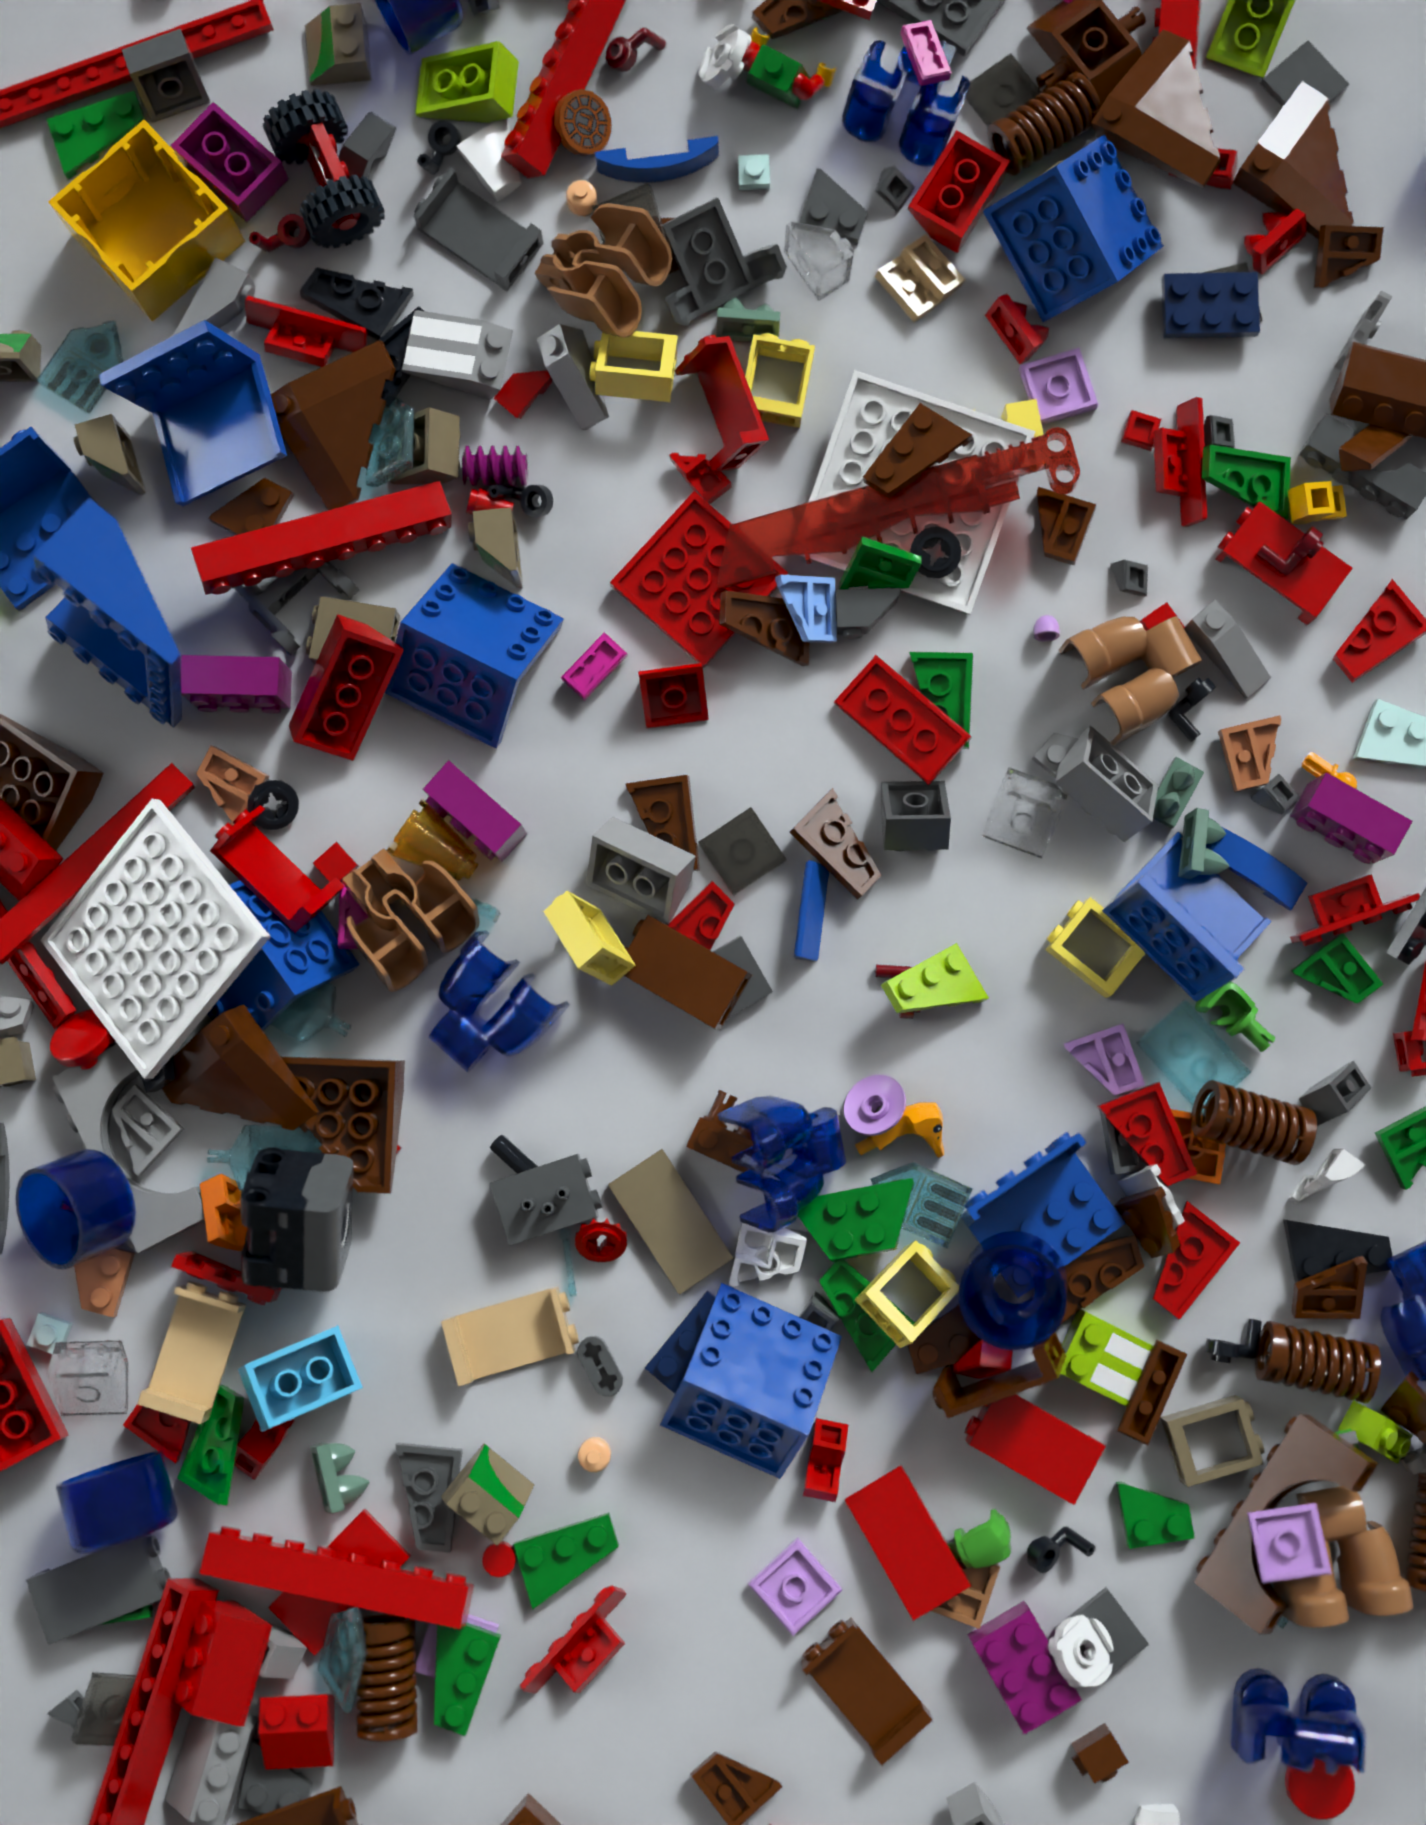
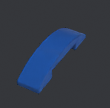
(658, 168)
(1260, 869)

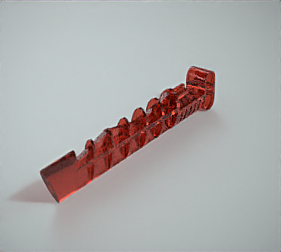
(844, 518)

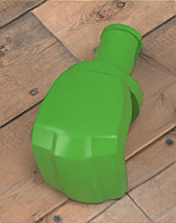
(1238, 1013)
(984, 1543)

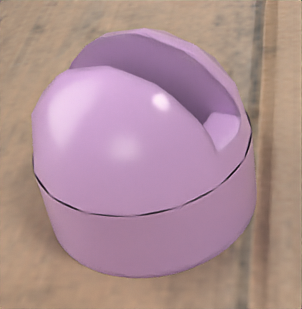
(1046, 629)

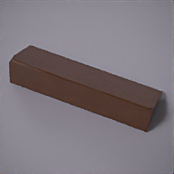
(1370, 448)
(1152, 1392)

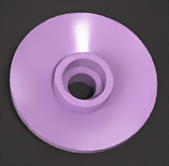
(867, 1097)

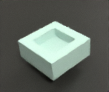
(754, 172)
(48, 1331)

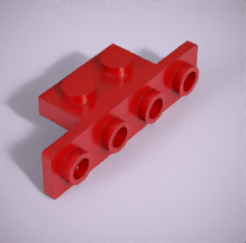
(301, 333)
(1179, 461)
(1347, 904)
(583, 1648)

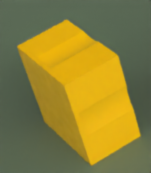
(147, 220)

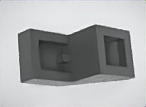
(366, 143)

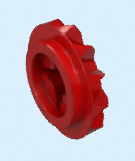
(609, 1249)

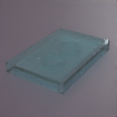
(1191, 1052)

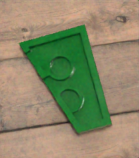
(947, 683)
(213, 1448)

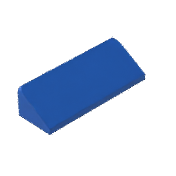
(811, 911)

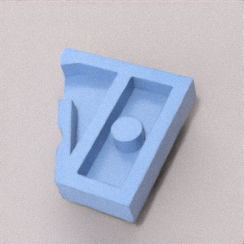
(811, 606)

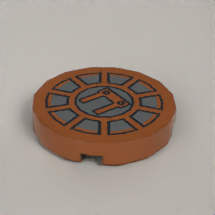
(583, 122)

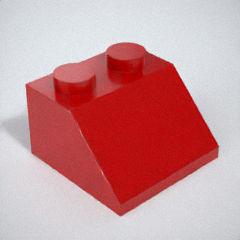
(297, 1731)

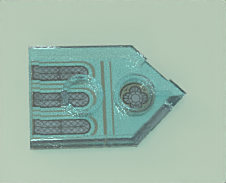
(79, 361)
(392, 444)
(933, 1203)
(344, 1656)

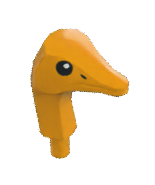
(920, 1119)

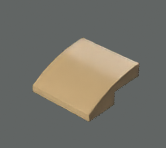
(920, 278)

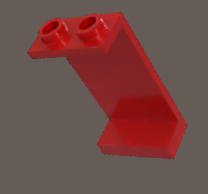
(728, 399)
(1309, 583)
(270, 872)
(1035, 1445)

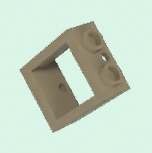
(1179, 1446)

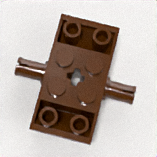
(1087, 40)

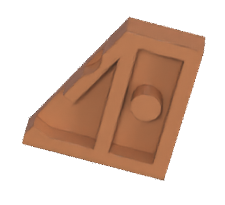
(1249, 752)
(229, 780)
(103, 1281)

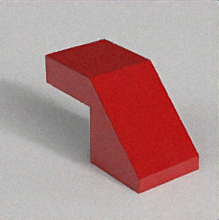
(258, 1447)
(825, 1460)

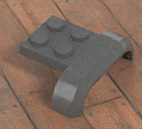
(713, 262)

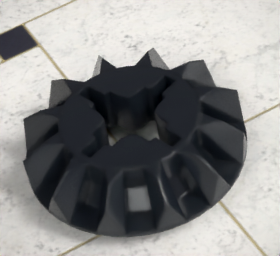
(949, 545)
(284, 812)

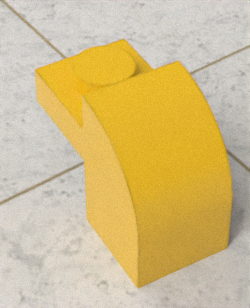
(1316, 502)

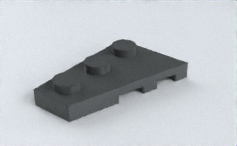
(426, 1476)

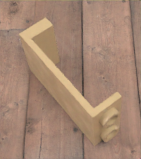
(509, 1334)
(194, 1353)

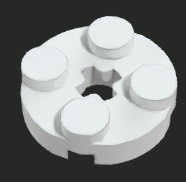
(725, 58)
(1067, 1656)

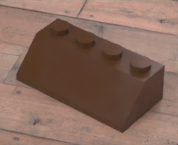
(1382, 390)

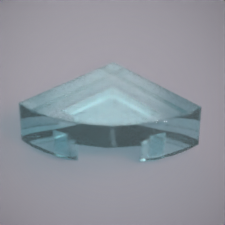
(487, 911)

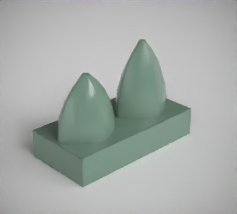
(742, 323)
(1175, 791)
(1195, 857)
(334, 1489)

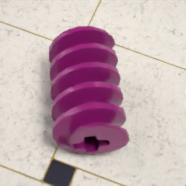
(494, 466)

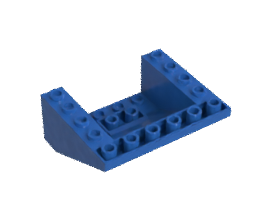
(111, 611)

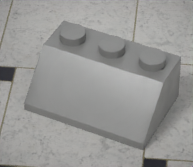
(1107, 785)
(639, 869)
(210, 1769)

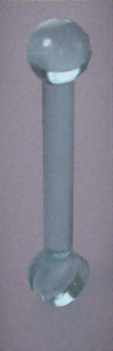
(565, 1234)

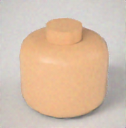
(581, 198)
(594, 1454)

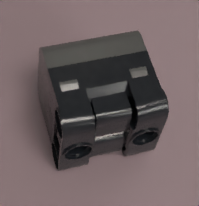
(296, 1219)

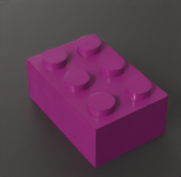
(230, 161)
(236, 683)
(473, 812)
(1350, 819)
(1023, 1668)

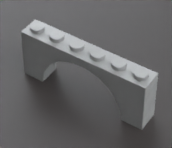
(90, 1101)

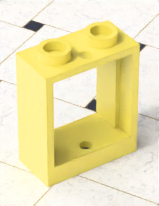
(794, 350)
(635, 382)
(589, 938)
(1120, 971)
(887, 1315)

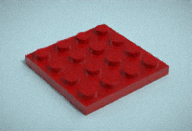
(677, 577)

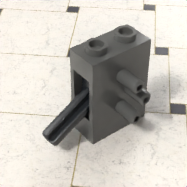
(541, 1196)

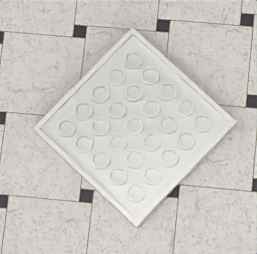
(865, 426)
(154, 938)

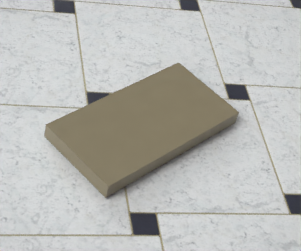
(670, 1221)

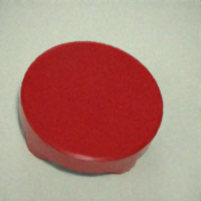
(80, 1040)
(1320, 1793)

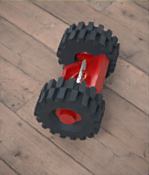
(309, 130)

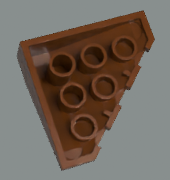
(1160, 113)
(1299, 164)
(331, 418)
(44, 781)
(238, 1073)
(357, 1113)

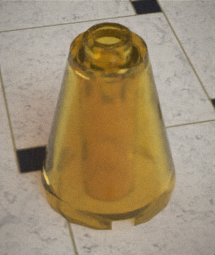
(430, 838)

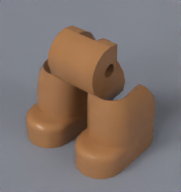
(589, 276)
(1124, 640)
(384, 938)
(1365, 1564)

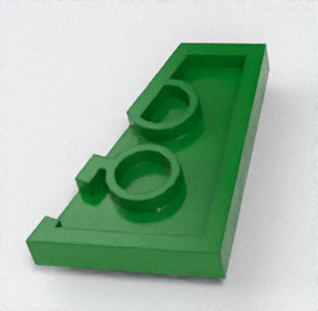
(92, 129)
(1249, 476)
(842, 1286)
(563, 1554)
(460, 1673)

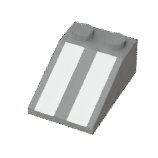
(457, 352)

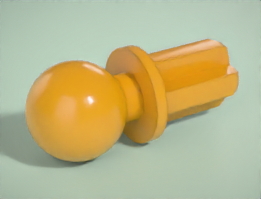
(1318, 766)

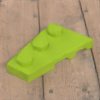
(935, 983)

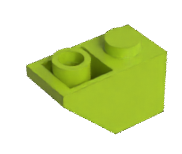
(1377, 1432)

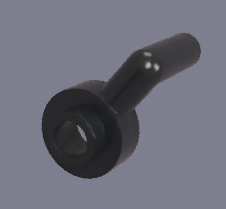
(435, 138)
(528, 497)
(1196, 692)
(1224, 1350)
(1044, 1552)

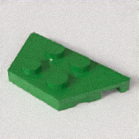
(858, 1219)

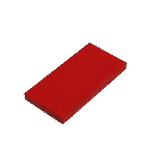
(902, 720)
(907, 1542)
(309, 1616)

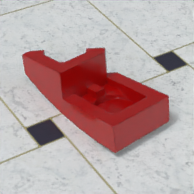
(522, 390)
(700, 476)

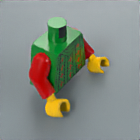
(780, 74)

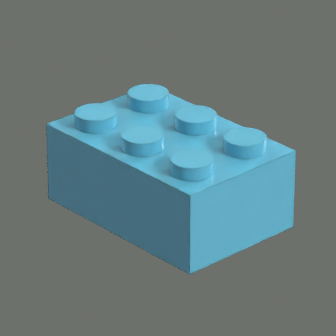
(299, 1378)

